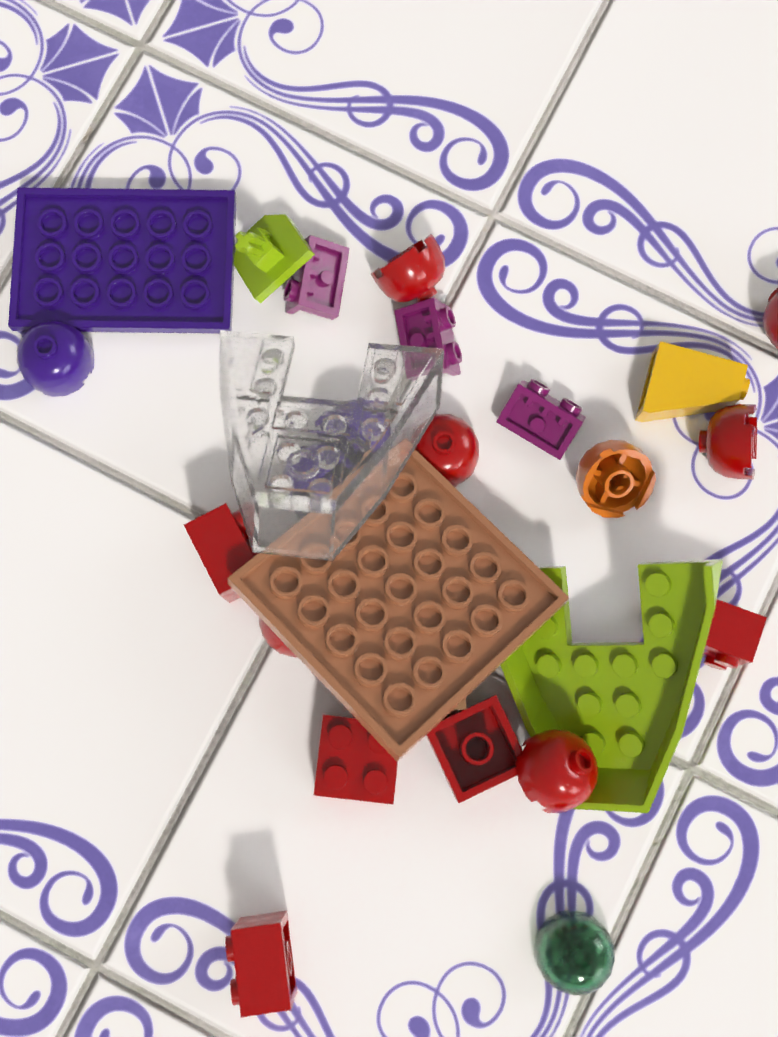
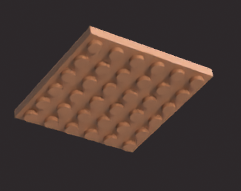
(407, 609)

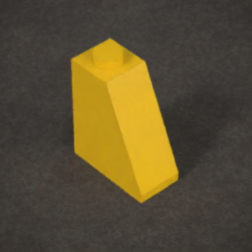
(689, 383)

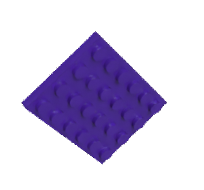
(124, 259)

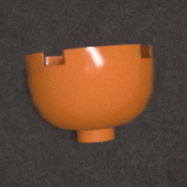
(614, 478)

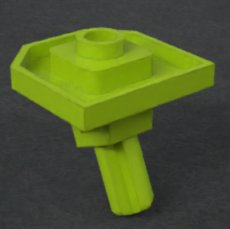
(270, 254)

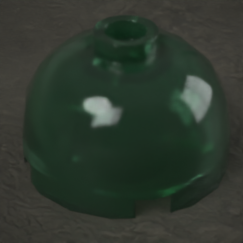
(574, 952)

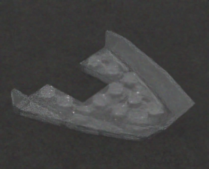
(313, 465)

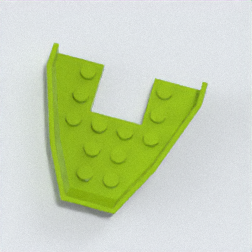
(621, 695)

